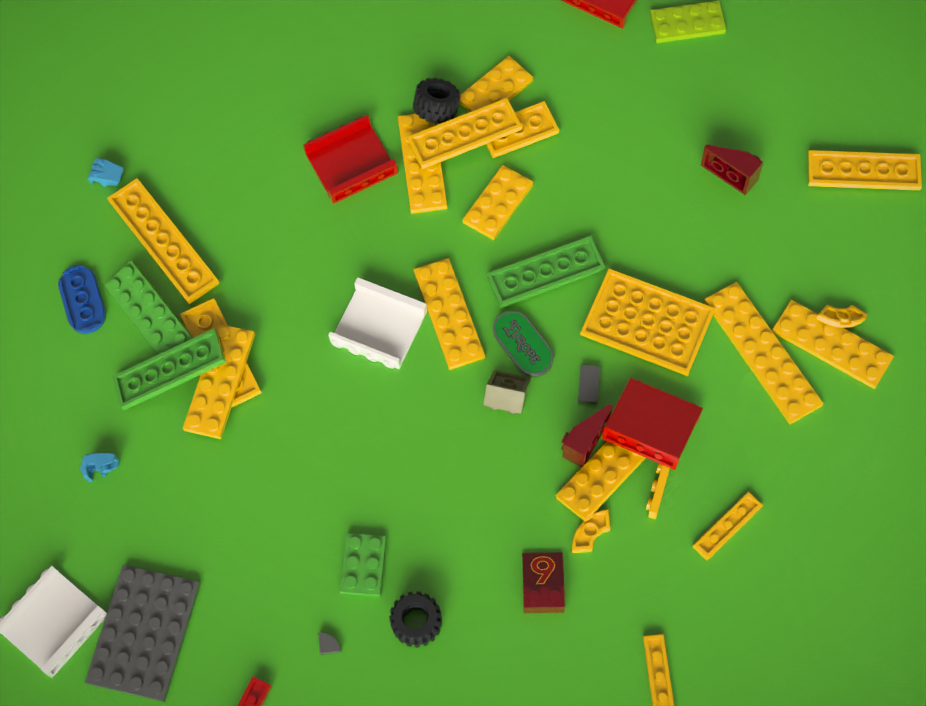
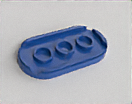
(82, 299)

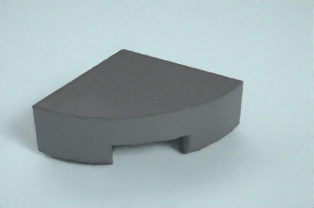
(328, 644)

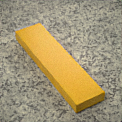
(727, 526)
(658, 670)

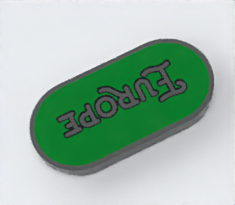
(523, 343)

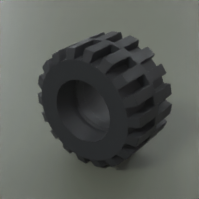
(436, 100)
(415, 602)

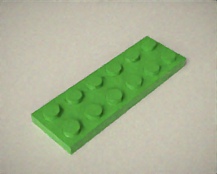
(545, 271)
(147, 309)
(169, 369)

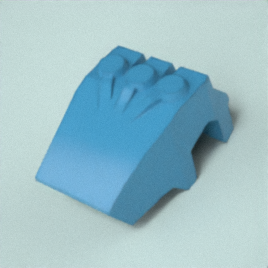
(105, 173)
(98, 462)

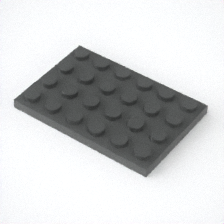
(143, 633)

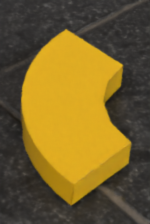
(841, 317)
(589, 531)

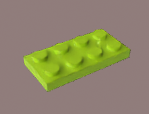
(687, 21)

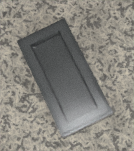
(589, 384)

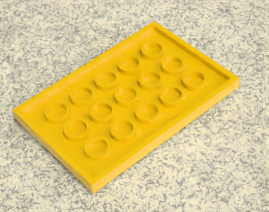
(648, 322)

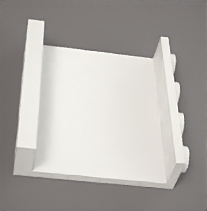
(379, 324)
(51, 621)

